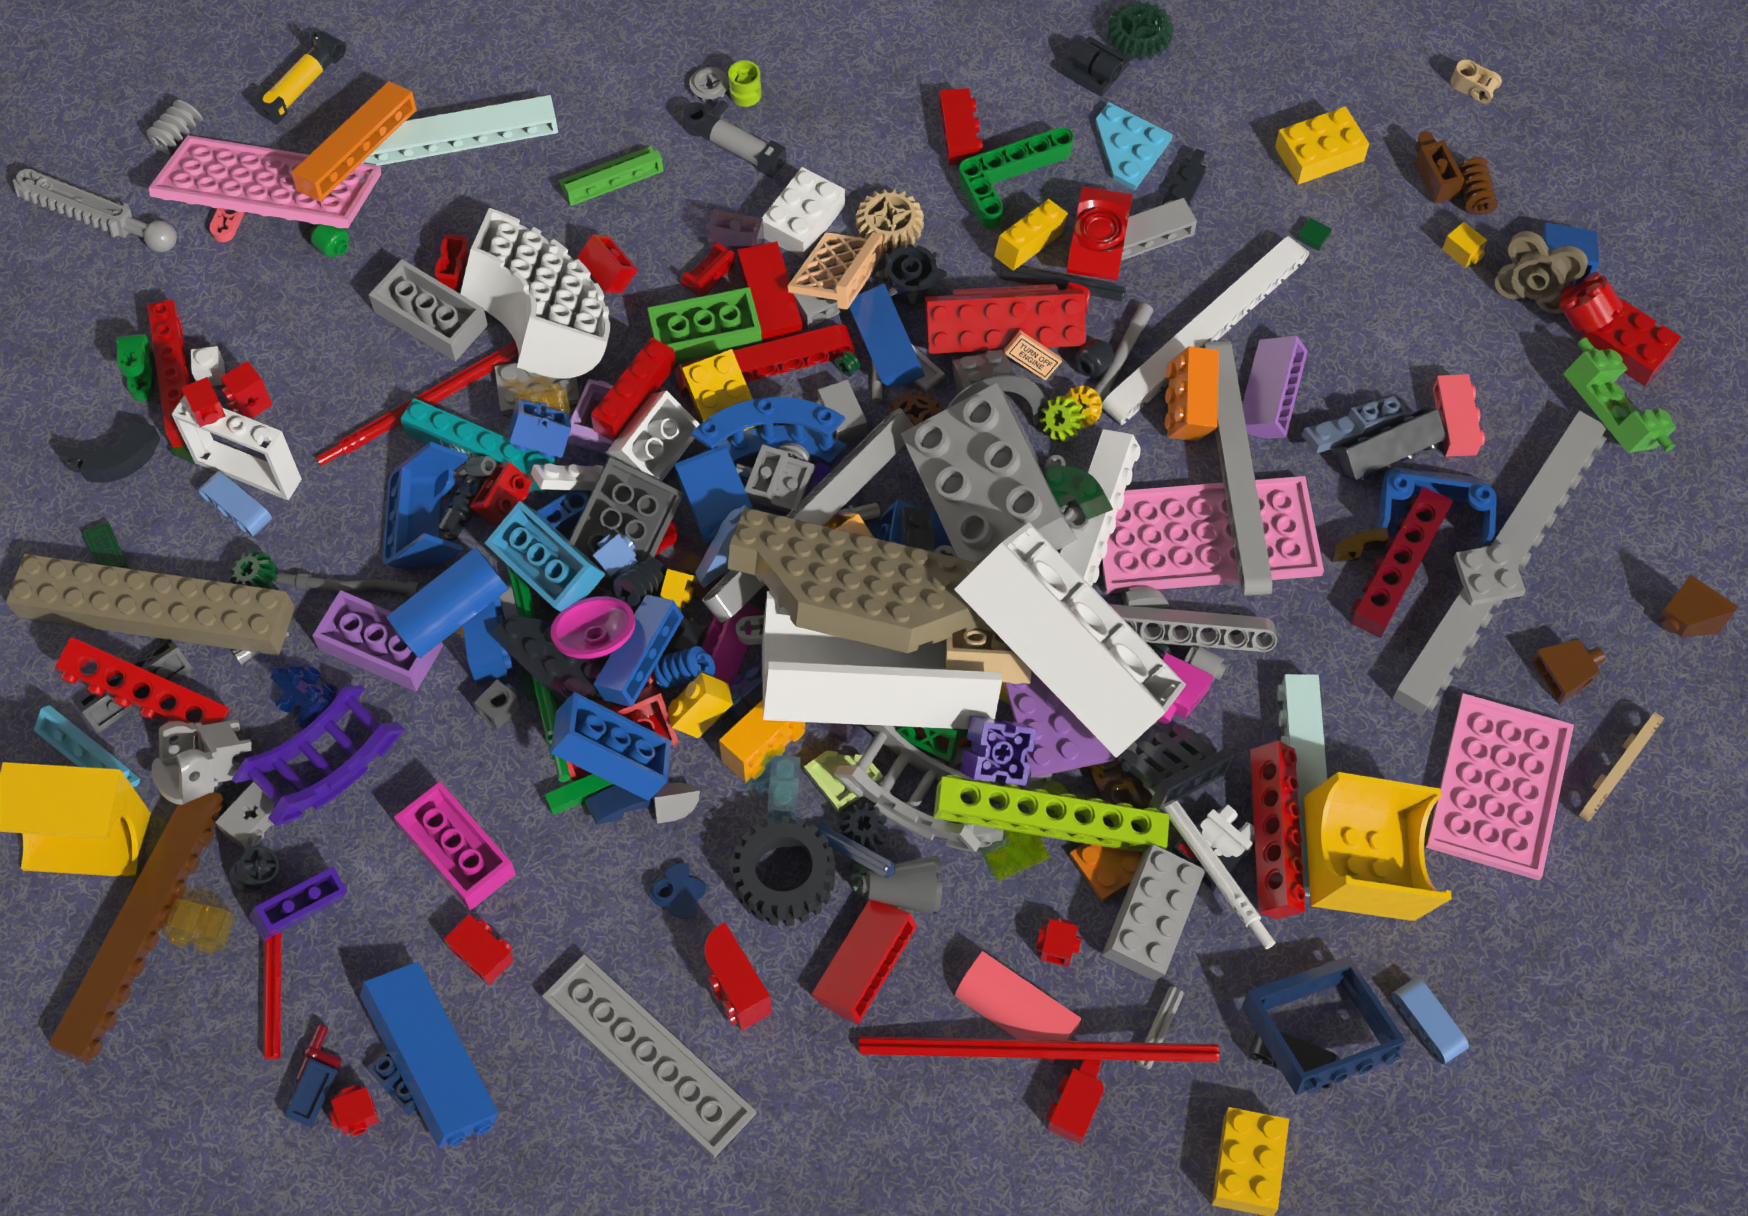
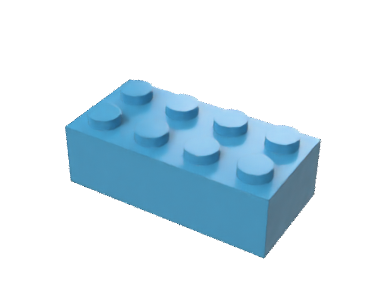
(544, 557)

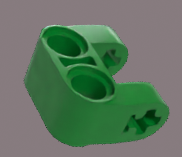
(136, 362)

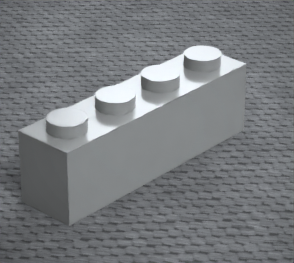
(1158, 227)

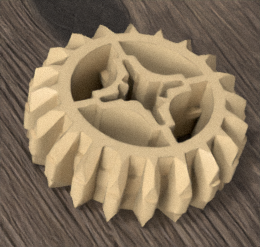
(902, 211)

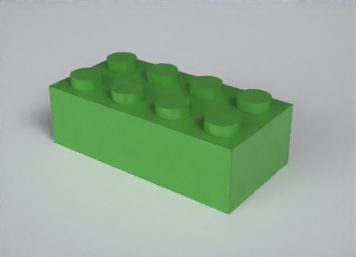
(707, 324)

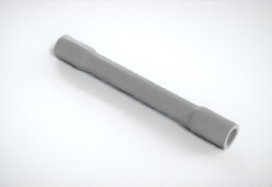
(1137, 324)

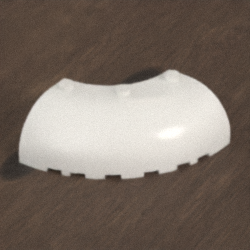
(538, 297)

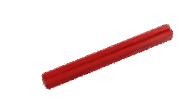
(272, 998)

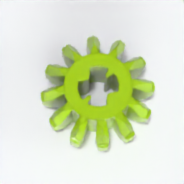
(1056, 425)

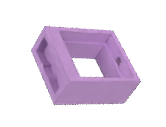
(584, 436)

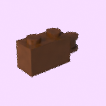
(1437, 168)

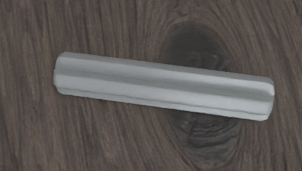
(1163, 1020)

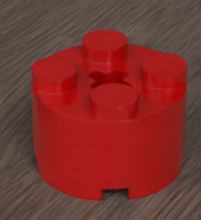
(1590, 303)

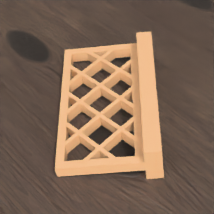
(855, 272)

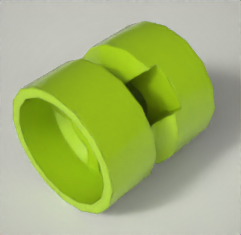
(744, 83)

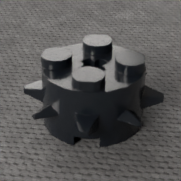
(911, 274)

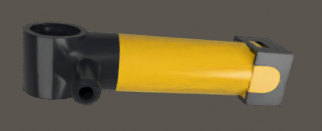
(323, 51)

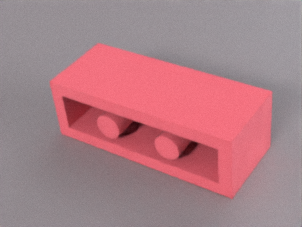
(1459, 416)

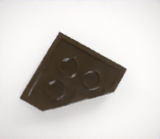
(1118, 786)

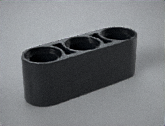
(1307, 1054)

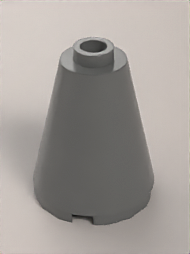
(910, 887)

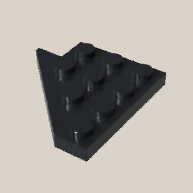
(533, 648)

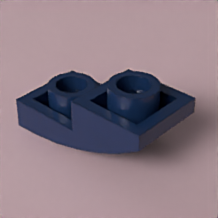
(613, 803)
(388, 1076)

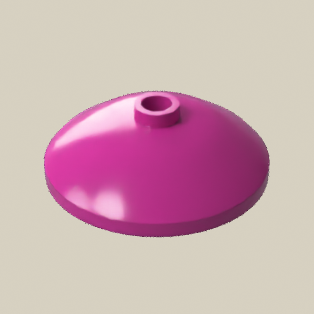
(593, 627)

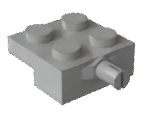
(776, 479)

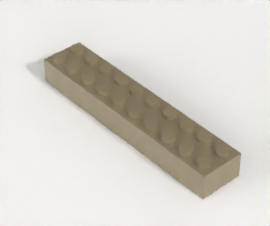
(151, 604)

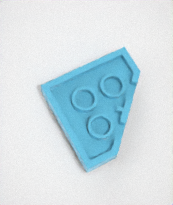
(1130, 144)

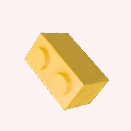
(700, 705)

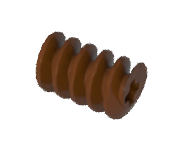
(1477, 187)

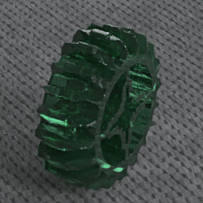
(1146, 29)

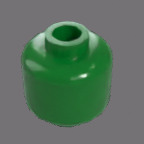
(330, 240)

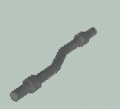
(306, 581)

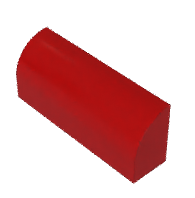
(768, 281)
(864, 960)

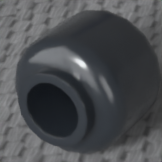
(1094, 358)

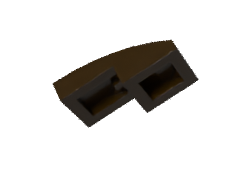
(1352, 547)

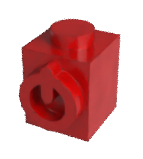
(1058, 942)
(353, 1110)

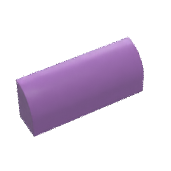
(1273, 386)

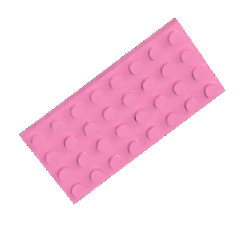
(257, 182)
(1186, 537)

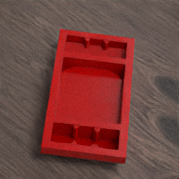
(1099, 233)

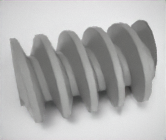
(172, 124)

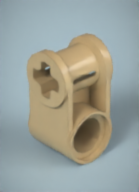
(1473, 80)

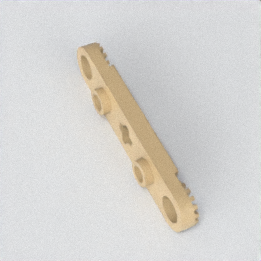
(1633, 747)

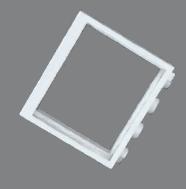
(269, 476)

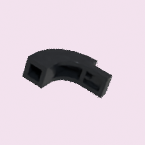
(118, 461)
(917, 529)

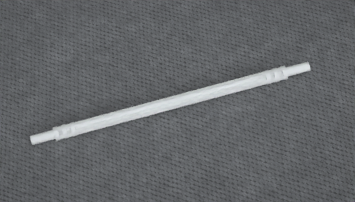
(1216, 869)

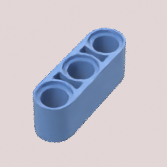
(236, 503)
(1431, 1020)

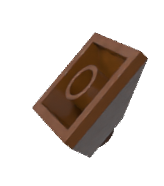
(1696, 610)

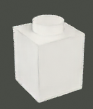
(207, 363)

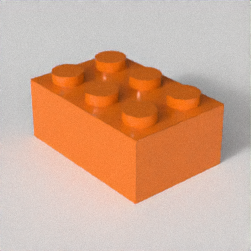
(1192, 394)

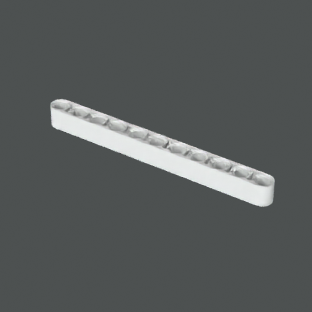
(1206, 327)

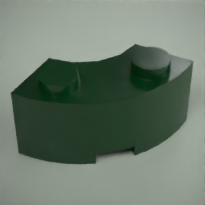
(1077, 489)

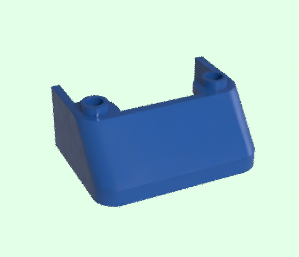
(1404, 482)
(414, 508)

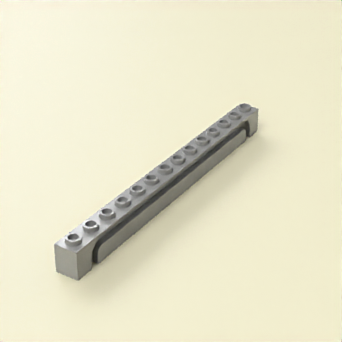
(1522, 532)

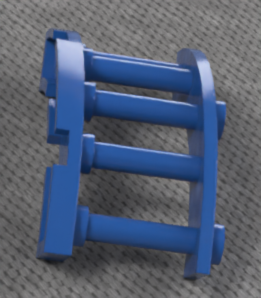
(815, 438)

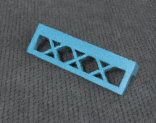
(76, 744)

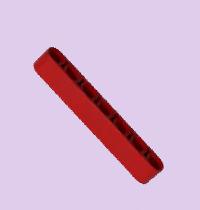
(784, 354)

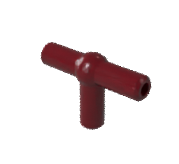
(313, 1052)

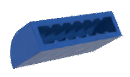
(886, 337)
(447, 602)

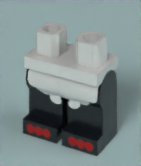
(1224, 840)

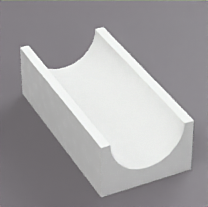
(1071, 638)
(852, 682)

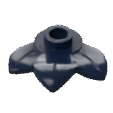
(683, 890)

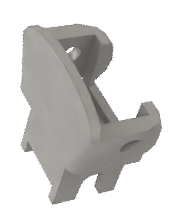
(190, 773)

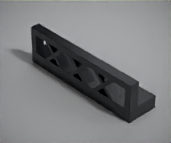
(163, 661)

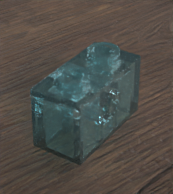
(784, 787)

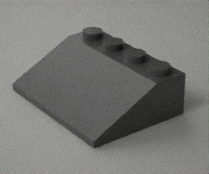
(627, 505)

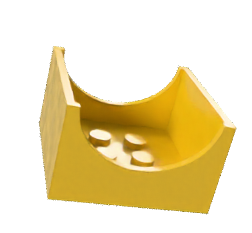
(74, 818)
(1370, 847)

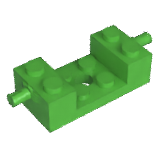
(1594, 380)

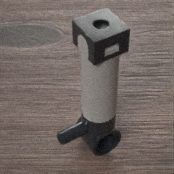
(699, 122)

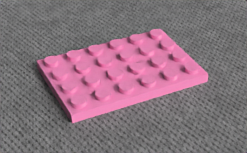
(1500, 786)

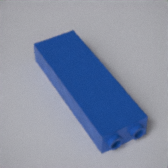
(429, 1055)

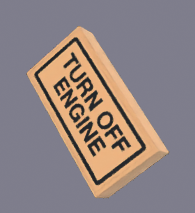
(1032, 355)

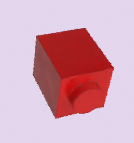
(203, 402)

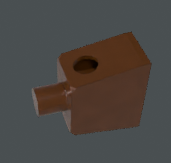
(1568, 667)

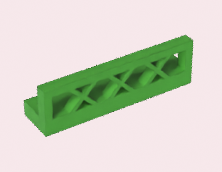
(611, 175)

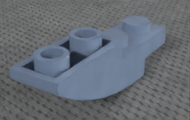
(1358, 422)

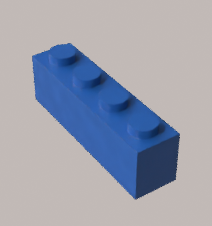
(635, 660)

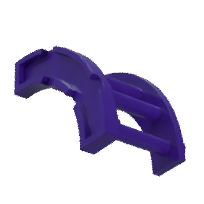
(336, 780)

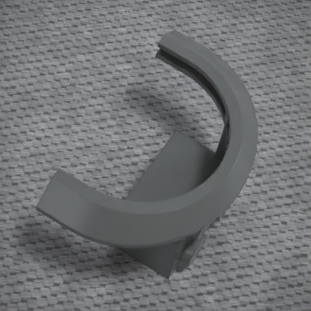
(983, 370)

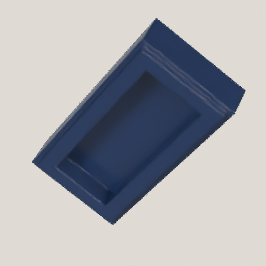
(310, 1093)

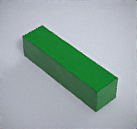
(576, 793)

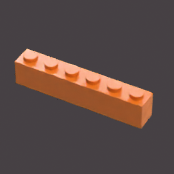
(354, 141)

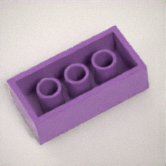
(365, 638)

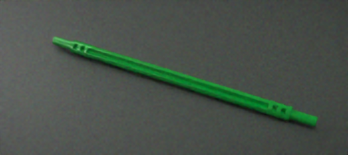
(545, 699)

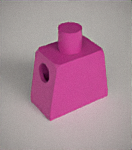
(1197, 685)

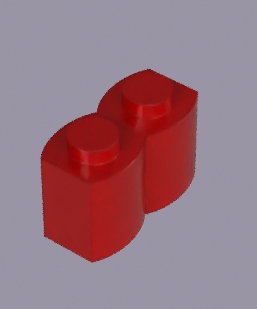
(453, 262)

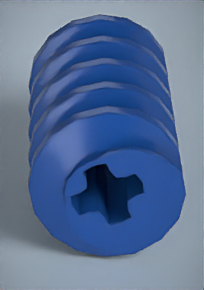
(683, 667)

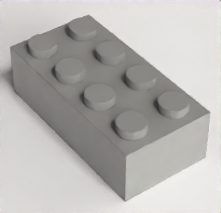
(428, 310)
(1153, 913)

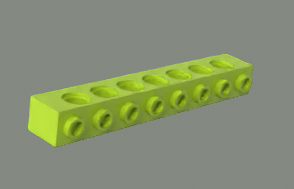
(1065, 827)

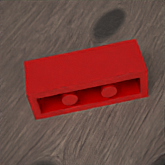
(959, 125)

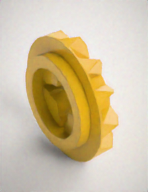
(1090, 398)

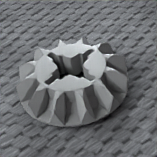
(716, 77)

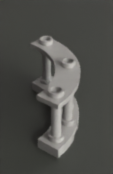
(906, 813)

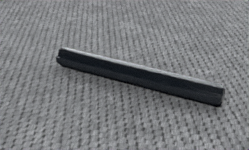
(1038, 277)

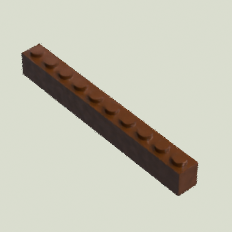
(137, 928)

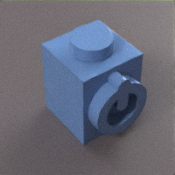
(615, 554)

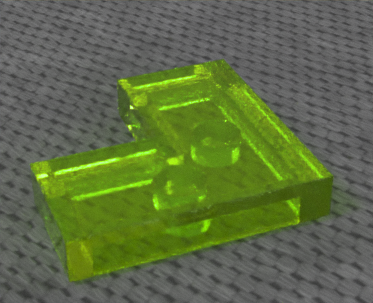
(1019, 855)

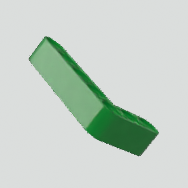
(983, 170)

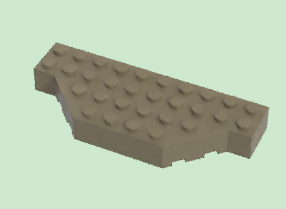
(854, 582)

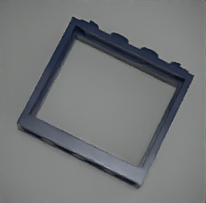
(1309, 982)

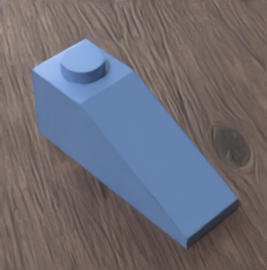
(716, 558)

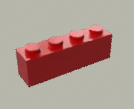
(633, 388)

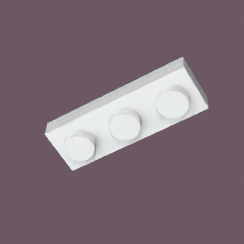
(566, 477)

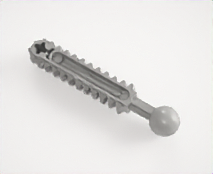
(91, 209)

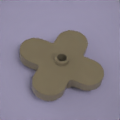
(1539, 271)

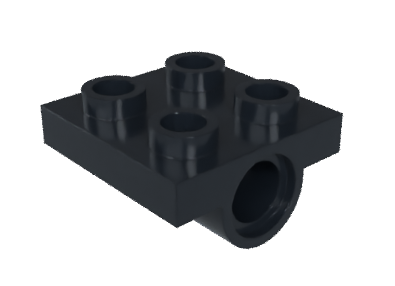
(1094, 65)

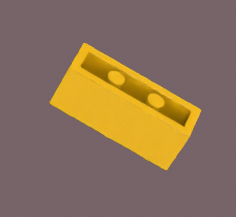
(1030, 234)

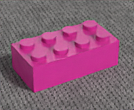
(455, 845)

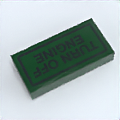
(105, 546)

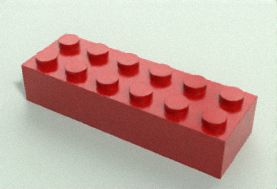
(994, 319)

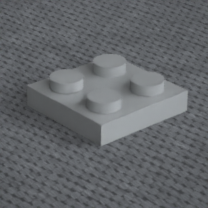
(1489, 574)

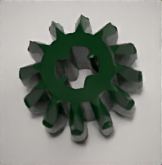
(254, 570)

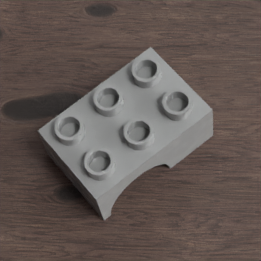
(984, 476)

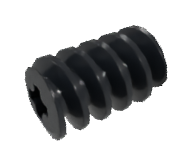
(638, 581)

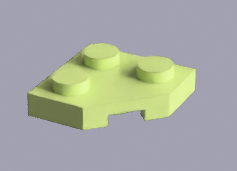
(822, 771)

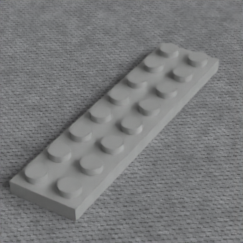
(649, 1056)

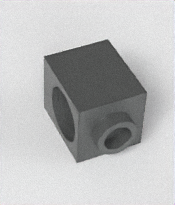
(497, 714)

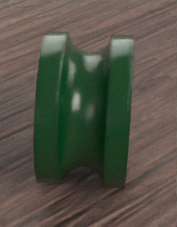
(847, 363)

